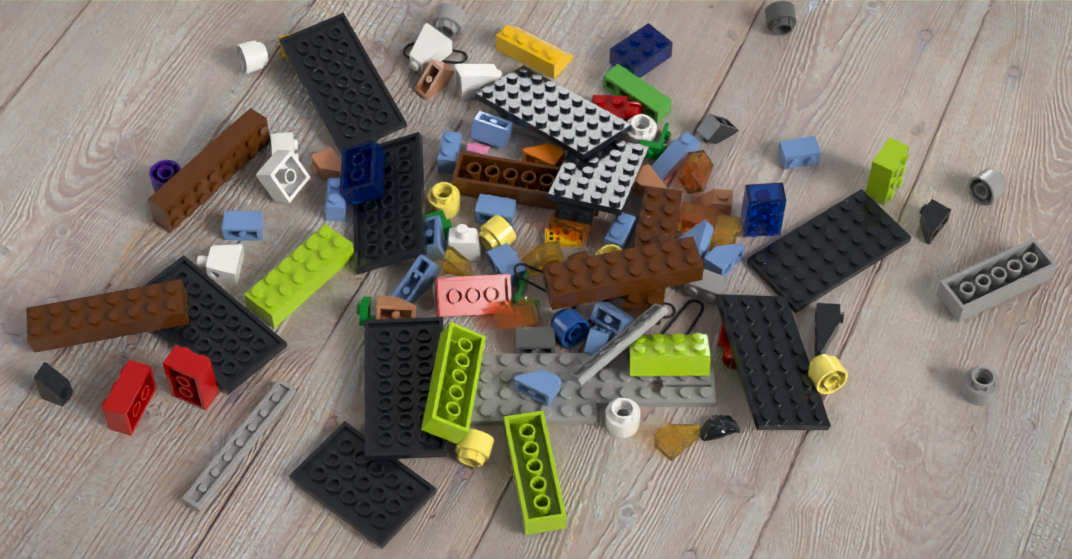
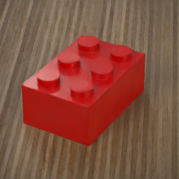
(190, 377)
(129, 397)

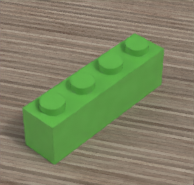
(624, 83)

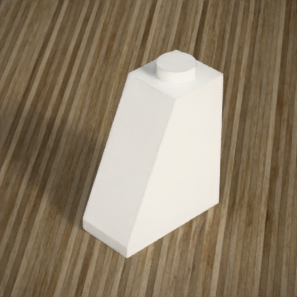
(429, 46)
(473, 77)

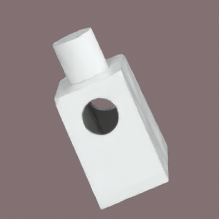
(465, 241)
(223, 263)

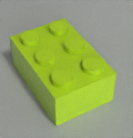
(887, 171)

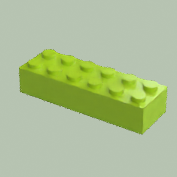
(299, 275)
(454, 383)
(534, 473)

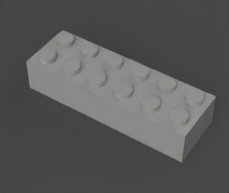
(996, 279)

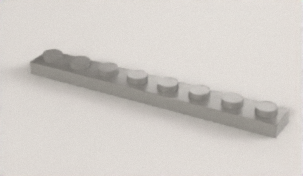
(238, 445)

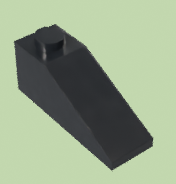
(827, 322)

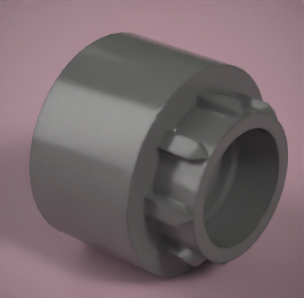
(780, 17)

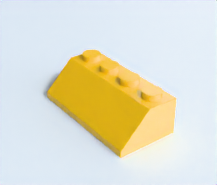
(532, 51)

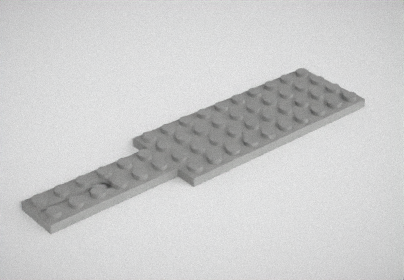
(575, 402)

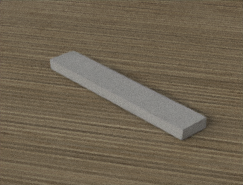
(618, 344)

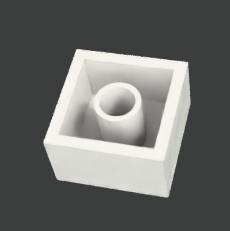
(283, 176)

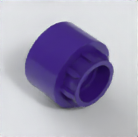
(163, 172)

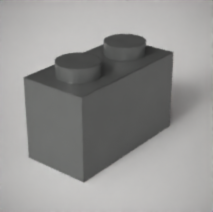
(535, 339)

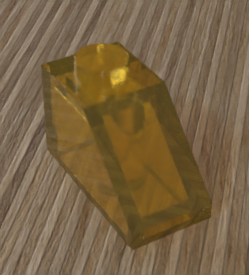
(726, 230)
(542, 255)
(456, 263)
(675, 439)

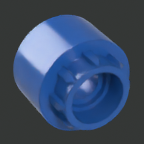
(569, 327)

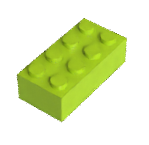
(669, 355)

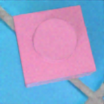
(477, 148)

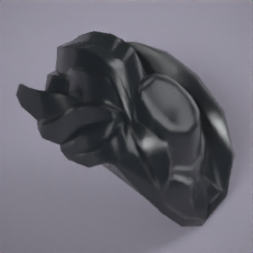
(718, 427)

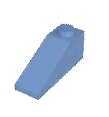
(675, 155)
(418, 279)

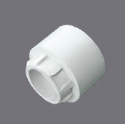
(251, 56)
(641, 128)
(622, 417)

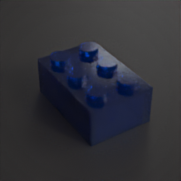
(642, 51)
(362, 172)
(763, 209)

